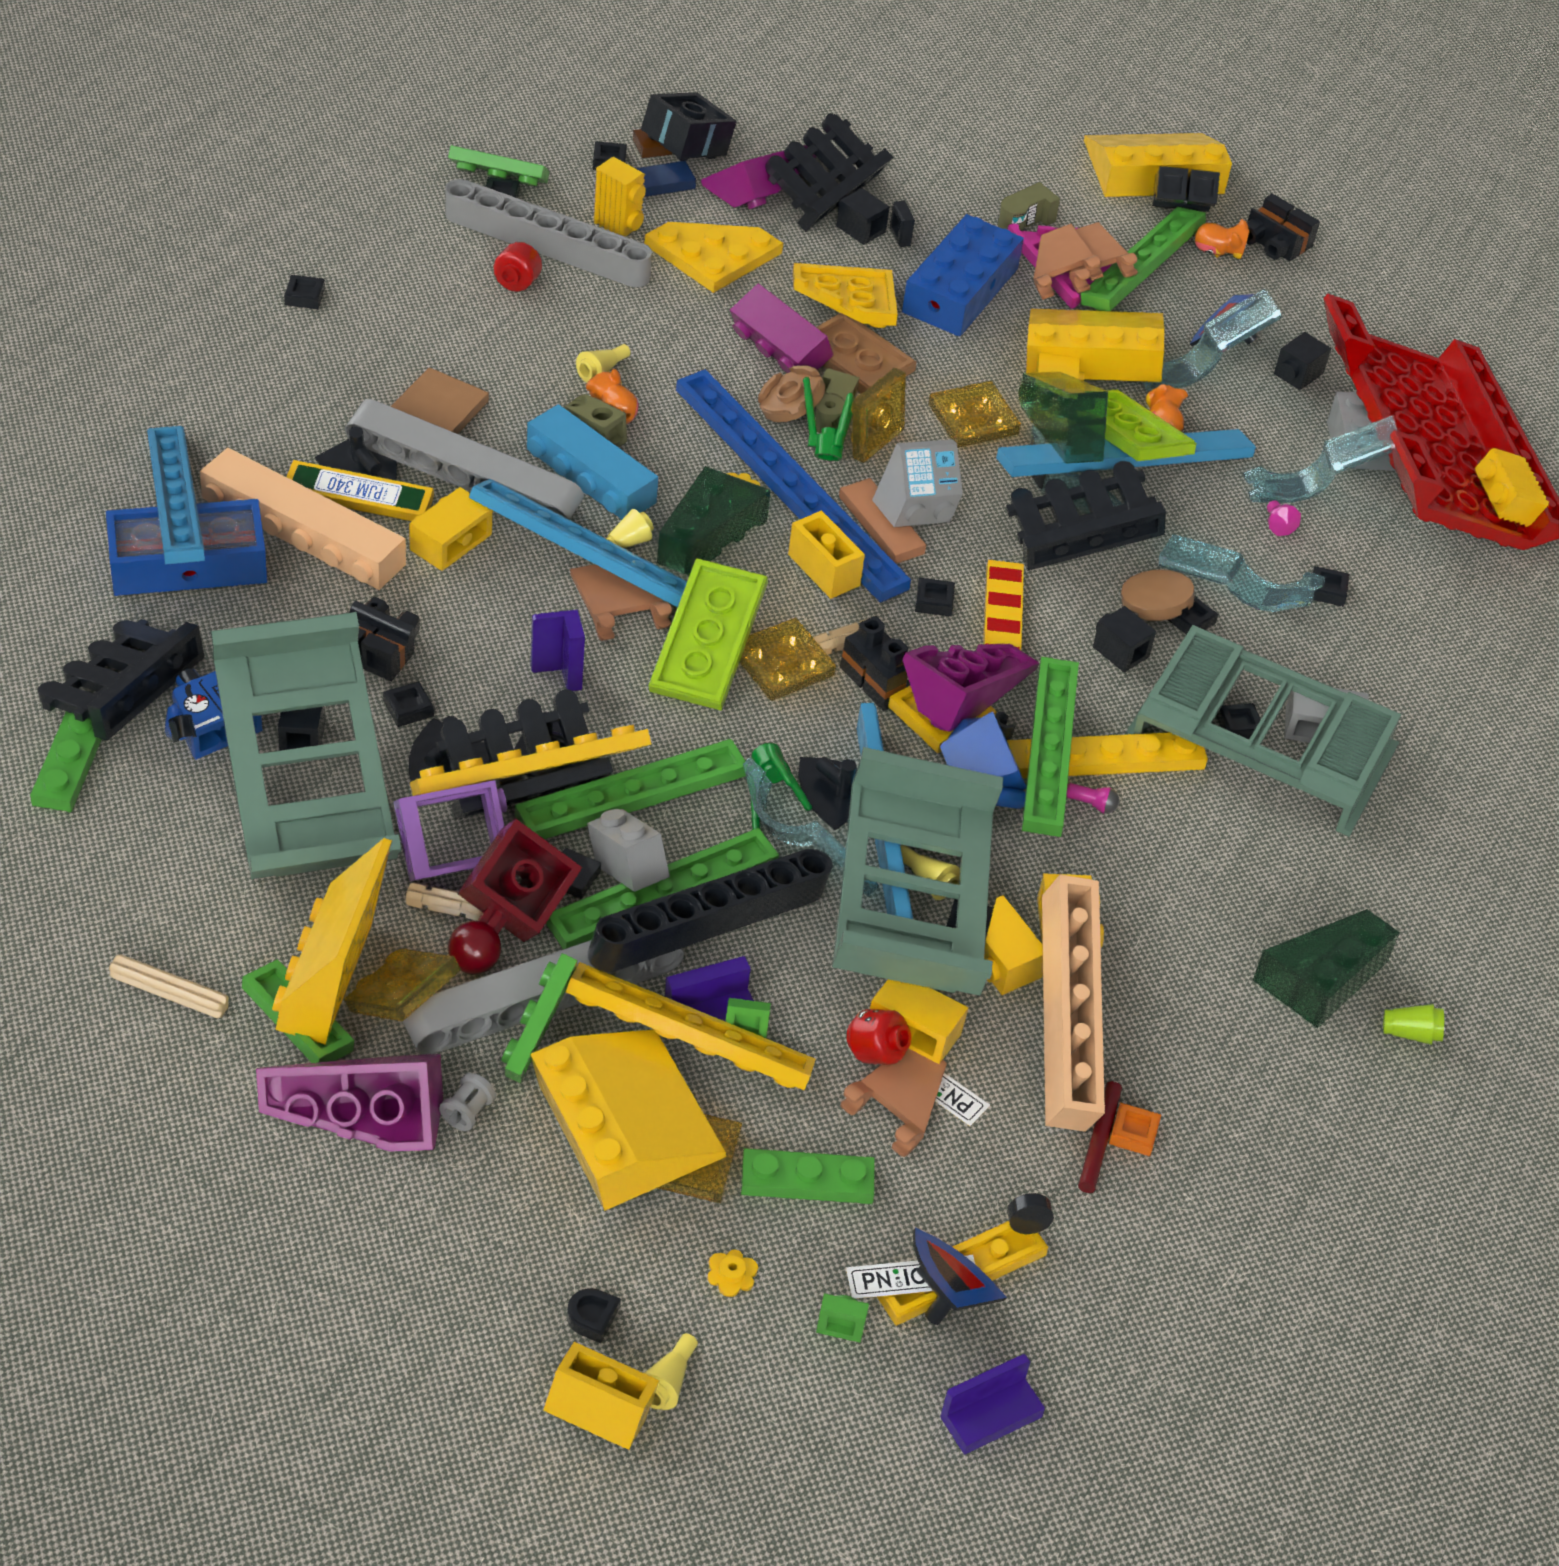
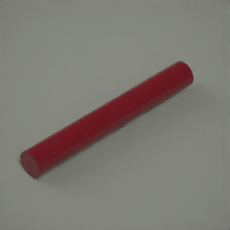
(1099, 1139)

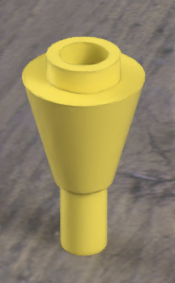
(594, 362)
(632, 530)
(930, 868)
(671, 1372)

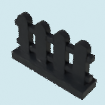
(823, 182)
(1088, 533)
(141, 679)
(533, 726)

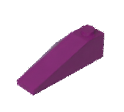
(745, 182)
(962, 681)
(367, 1099)

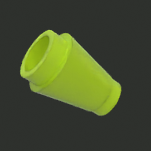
(1415, 1023)

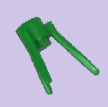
(830, 441)
(771, 760)

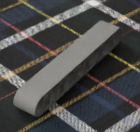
(548, 232)
(458, 458)
(501, 998)

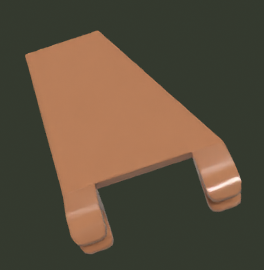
(1108, 251)
(1061, 252)
(612, 596)
(905, 1090)

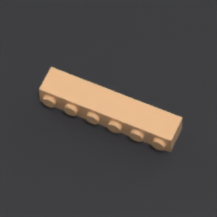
(307, 519)
(1072, 1004)

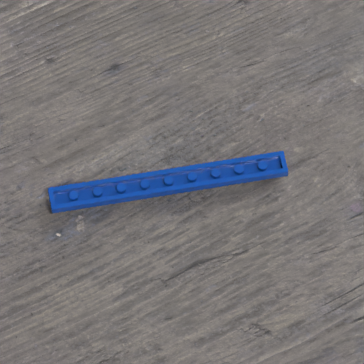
(786, 477)

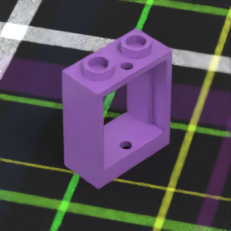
(411, 832)

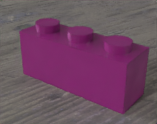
(779, 330)

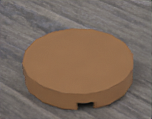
(783, 395)
(1158, 594)

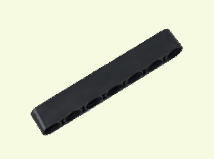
(708, 910)

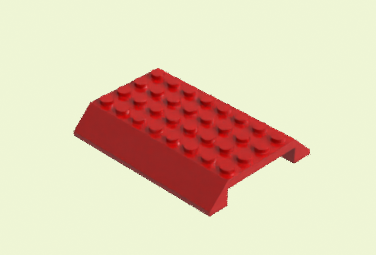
(1446, 423)

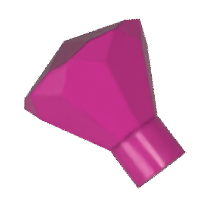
(1283, 518)

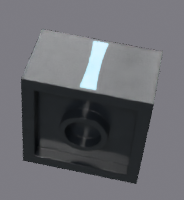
(688, 125)

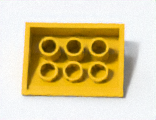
(1129, 161)
(1107, 342)
(331, 948)
(625, 1112)

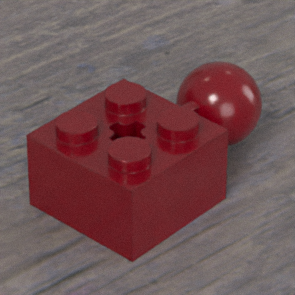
(505, 903)

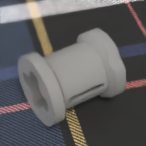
(450, 1106)

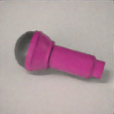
(1103, 799)

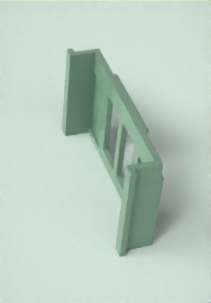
(293, 669)
(1339, 762)
(929, 810)

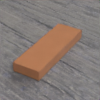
(897, 542)

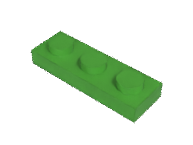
(498, 166)
(66, 765)
(263, 987)
(538, 1017)
(807, 1176)

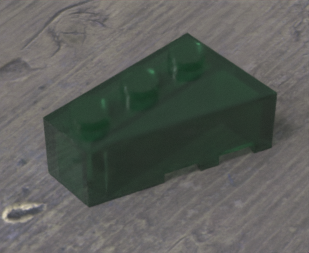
(1067, 414)
(709, 518)
(1326, 965)

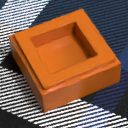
(1135, 1129)

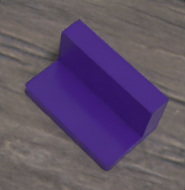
(558, 645)
(711, 986)
(991, 1405)

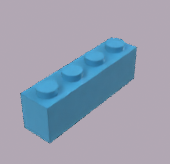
(591, 462)

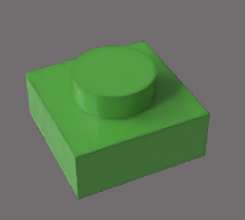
(749, 1015)
(842, 1317)

